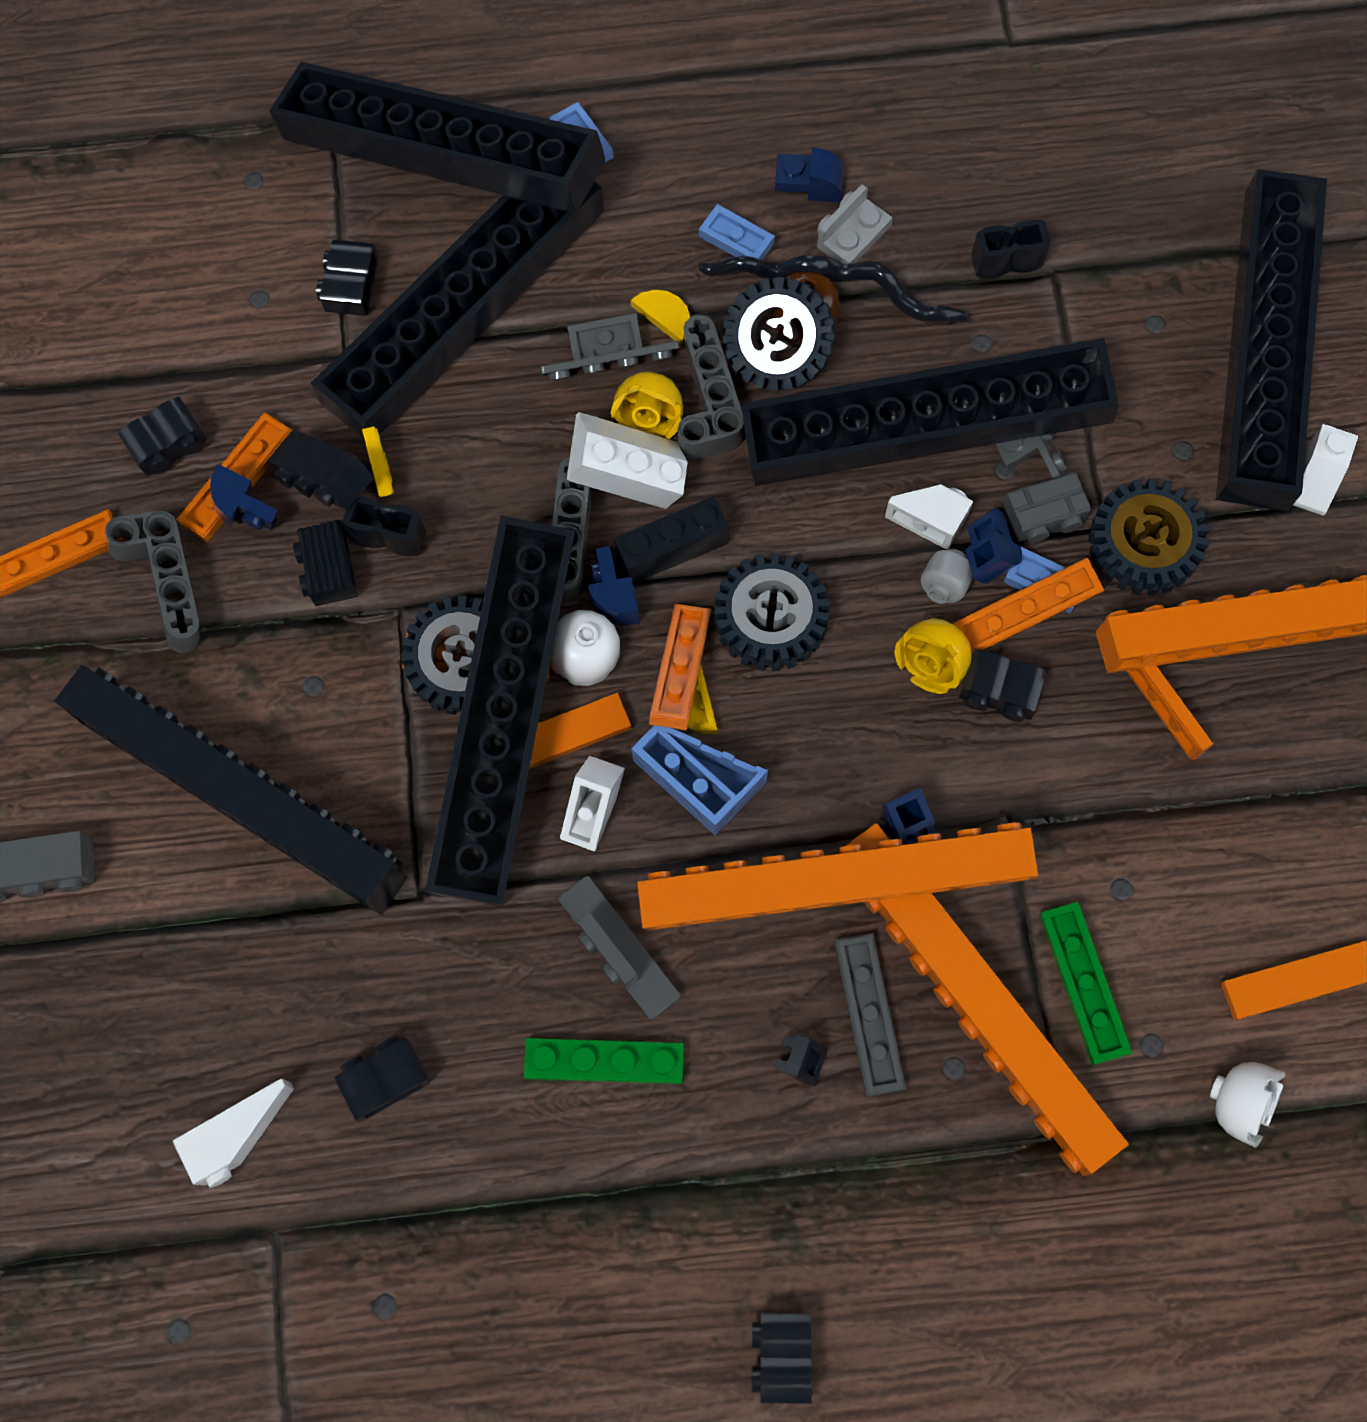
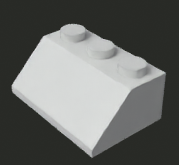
(626, 462)

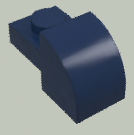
(813, 174)
(231, 497)
(991, 547)
(611, 595)
(908, 817)

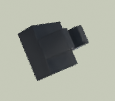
(804, 1060)

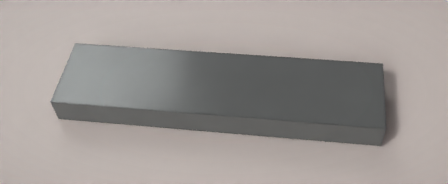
(869, 1015)

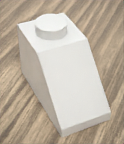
(1324, 467)
(931, 512)
(591, 802)

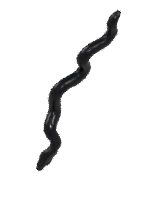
(841, 273)

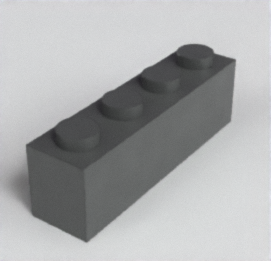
(46, 863)

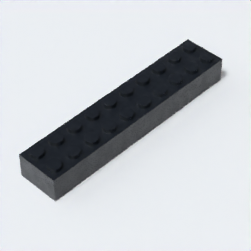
(440, 136)
(448, 309)
(1272, 341)
(930, 412)
(500, 712)
(233, 787)

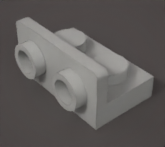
(852, 227)

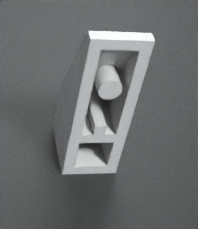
(226, 1139)

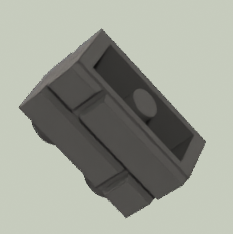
(1046, 508)

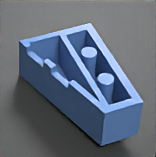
(697, 776)

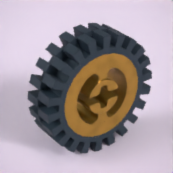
(1154, 562)

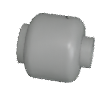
(947, 576)

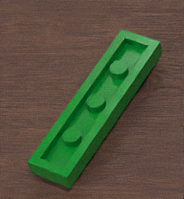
(1085, 984)
(604, 1061)

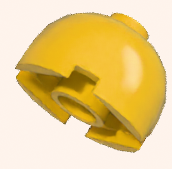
(648, 404)
(934, 654)

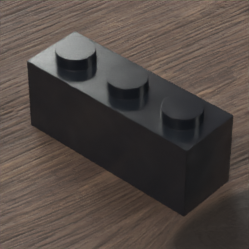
(319, 470)
(672, 540)

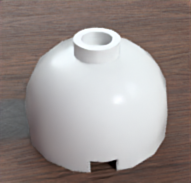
(584, 647)
(1247, 1099)

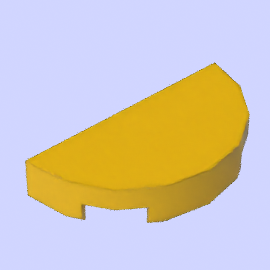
(664, 311)
(378, 462)
(701, 714)

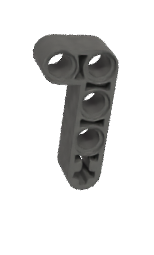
(708, 384)
(565, 498)
(166, 581)

